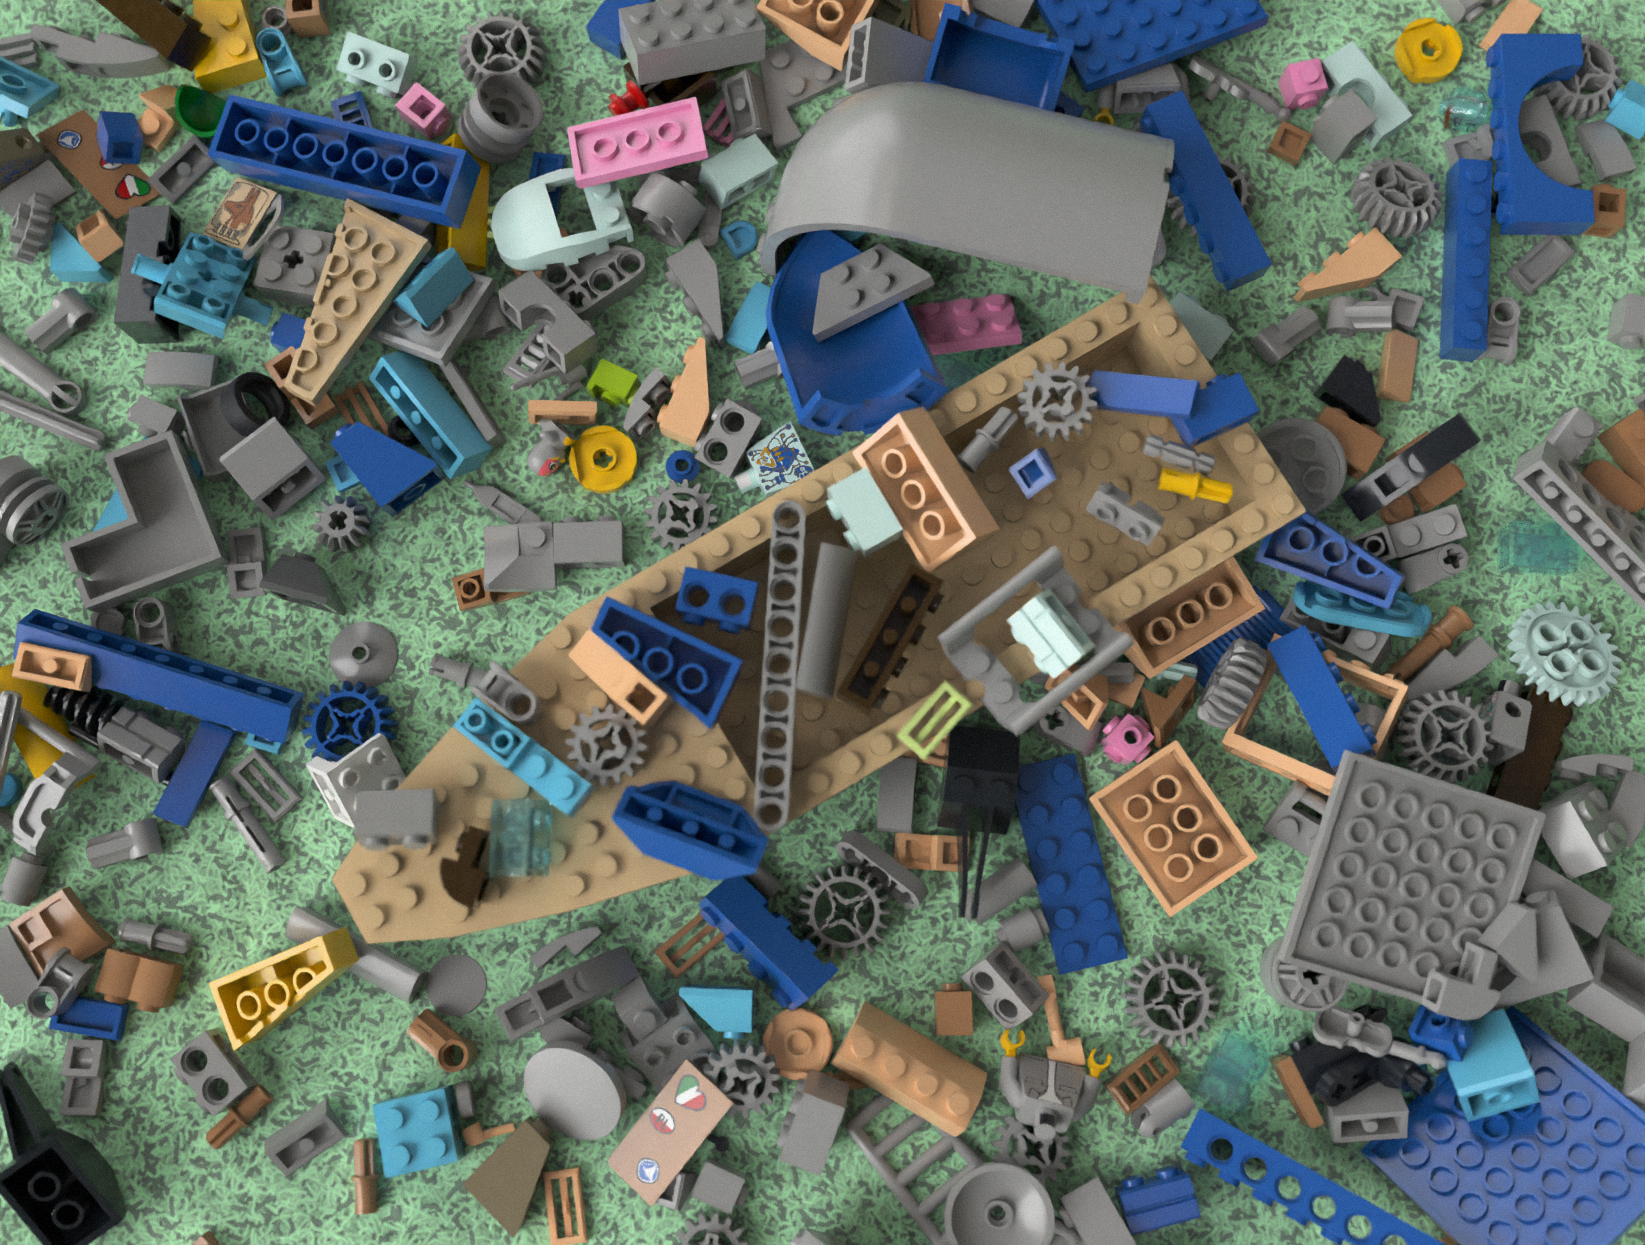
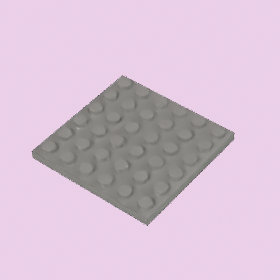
(1405, 876)

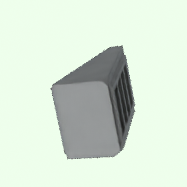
(522, 356)

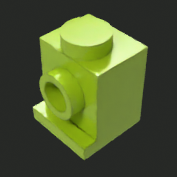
(614, 384)

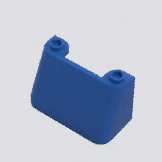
(998, 59)

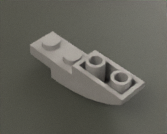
(105, 58)
(1414, 535)
(566, 992)
(579, 1031)

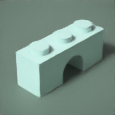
(1351, 69)

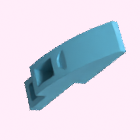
(524, 757)

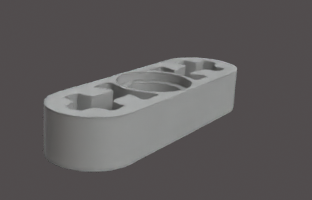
(897, 880)

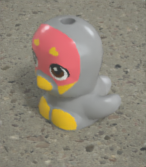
(550, 451)

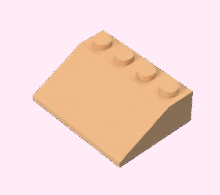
(819, 25)
(1172, 828)

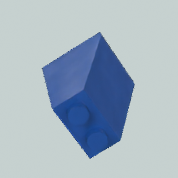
(386, 467)

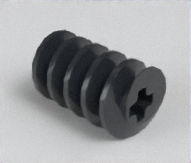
(83, 707)

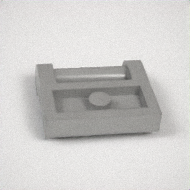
(1293, 824)

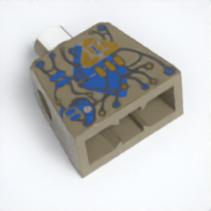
(19, 154)

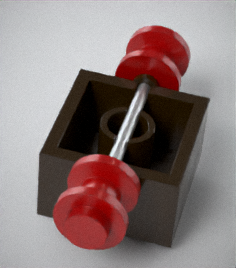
(649, 95)

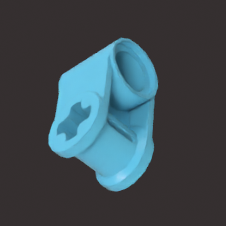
(282, 65)

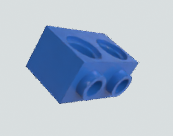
(720, 590)

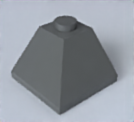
(302, 582)

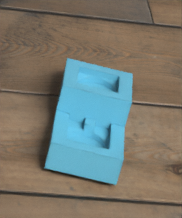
(750, 323)

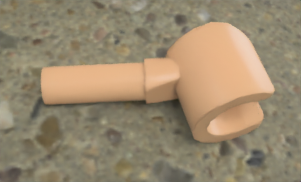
(475, 1135)

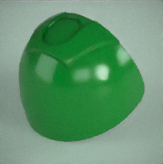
(198, 110)

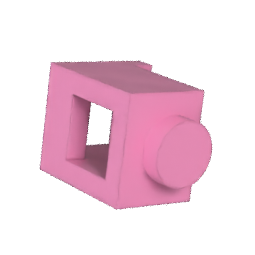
(420, 103)

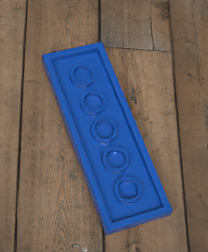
(1067, 865)

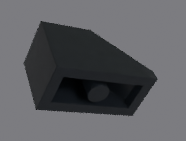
(1351, 390)

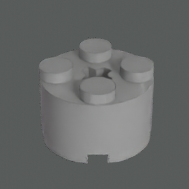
(667, 208)

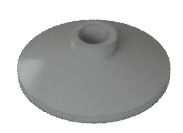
(379, 658)

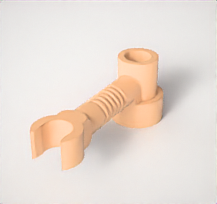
(1063, 1050)

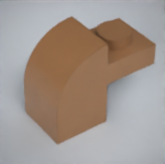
(311, 415)

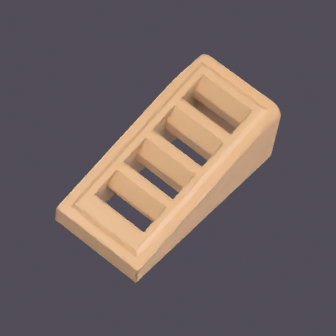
(98, 236)

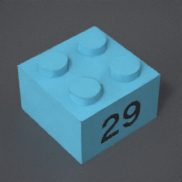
(419, 1131)

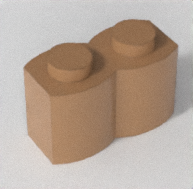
(139, 979)

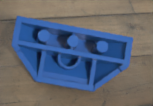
(691, 829)

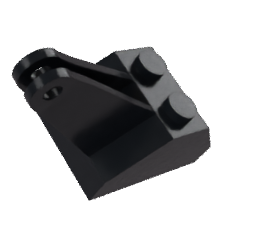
(977, 793)
(55, 1177)

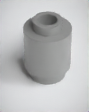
(23, 879)
(1022, 929)

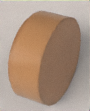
(1397, 510)

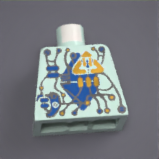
(775, 463)

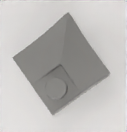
(519, 558)

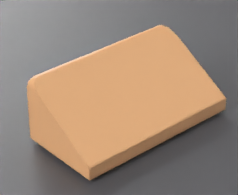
(1397, 366)
(53, 667)

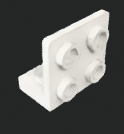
(364, 769)

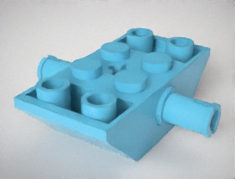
(203, 286)

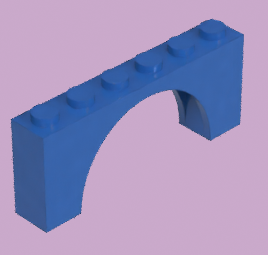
(1527, 197)

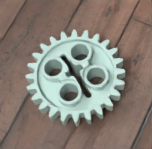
(1564, 654)

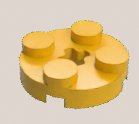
(1424, 68)
(588, 449)

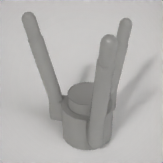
(572, 378)

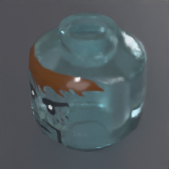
(1464, 109)

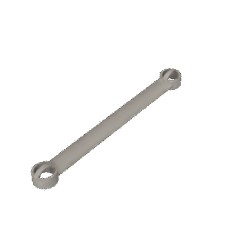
(40, 377)

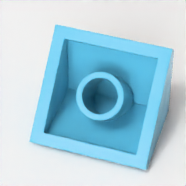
(434, 287)

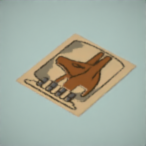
(239, 213)

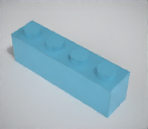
(430, 413)

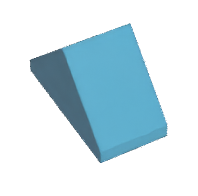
(72, 262)

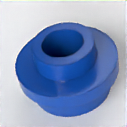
(678, 476)

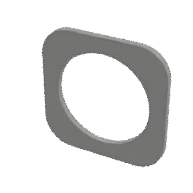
(278, 204)

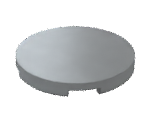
(1308, 460)
(574, 1090)

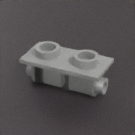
(1138, 522)

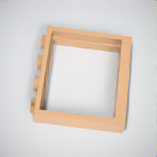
(1353, 673)

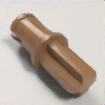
(239, 1116)
(365, 1176)

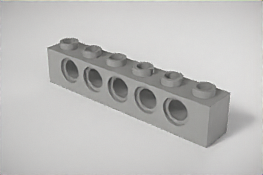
(1585, 516)

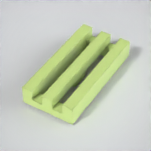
(914, 743)

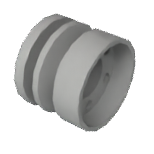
(500, 117)
(28, 502)
(1289, 987)

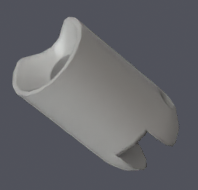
(1162, 1109)

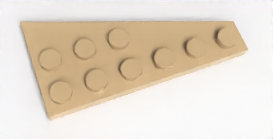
(354, 290)

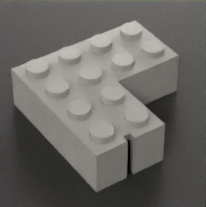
(690, 37)
(166, 534)
(1617, 1003)

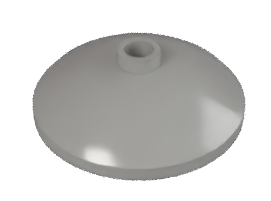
(1026, 1203)

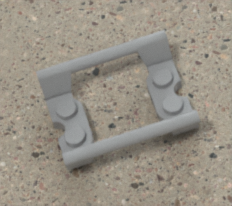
(981, 664)
(50, 791)

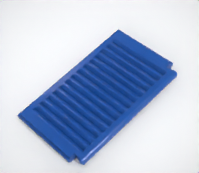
(1258, 629)

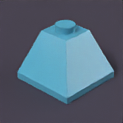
(723, 1007)

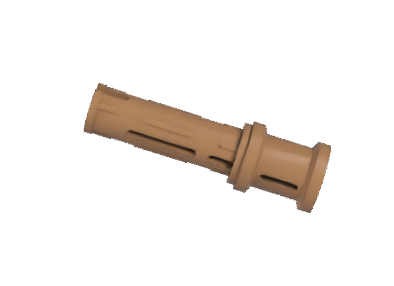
(1436, 638)

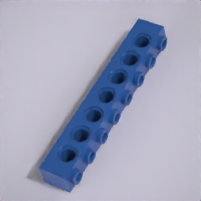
(1208, 1128)

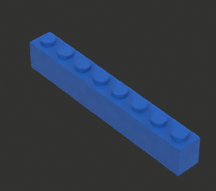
(170, 678)

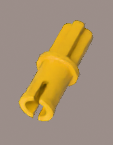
(1194, 485)

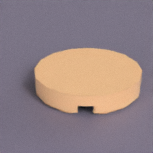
(798, 1032)

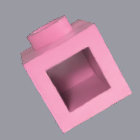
(1303, 84)

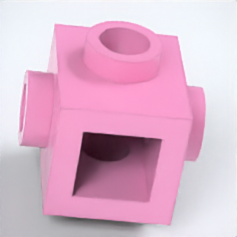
(1115, 745)

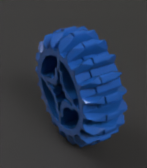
(359, 717)

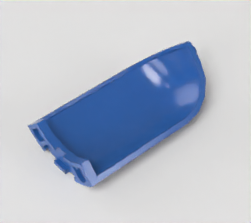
(858, 374)

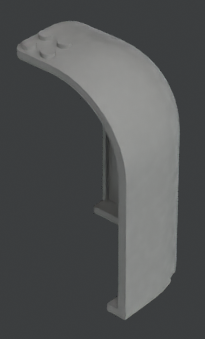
(979, 183)

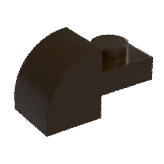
(463, 877)

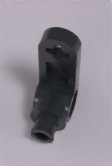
(1365, 1070)

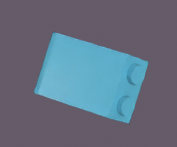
(1494, 1070)

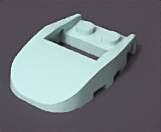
(529, 232)

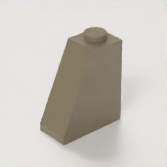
(512, 1174)

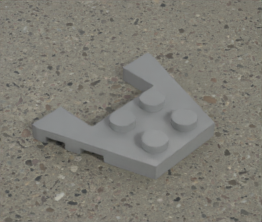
(791, 80)

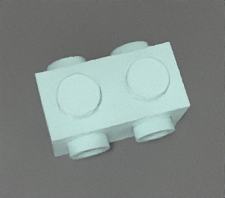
(376, 64)

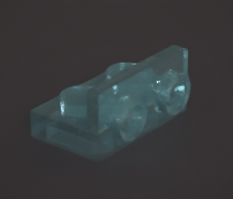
(520, 838)

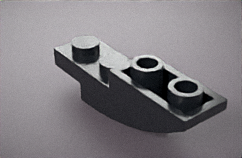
(1411, 467)

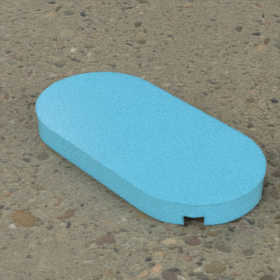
(1339, 608)

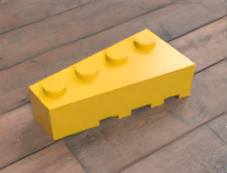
(232, 52)
(273, 989)

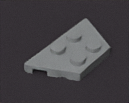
(864, 289)

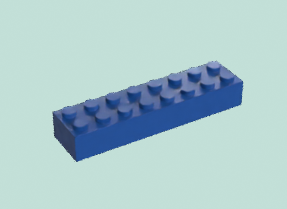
(345, 161)

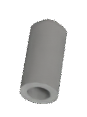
(1001, 890)

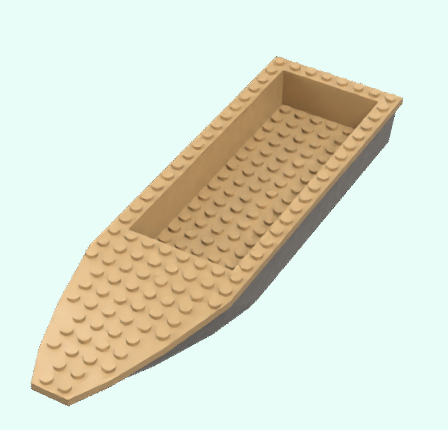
(400, 889)

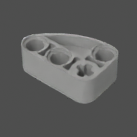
(590, 272)

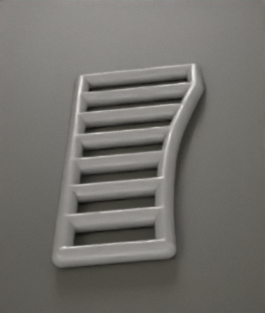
(898, 1182)

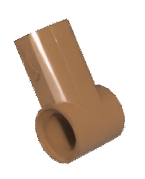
(440, 1039)

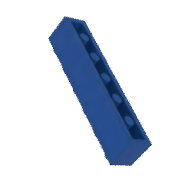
(1207, 194)
(1466, 260)

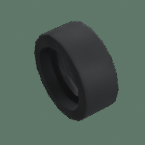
(261, 387)

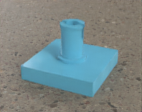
(23, 92)

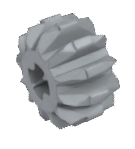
(353, 517)

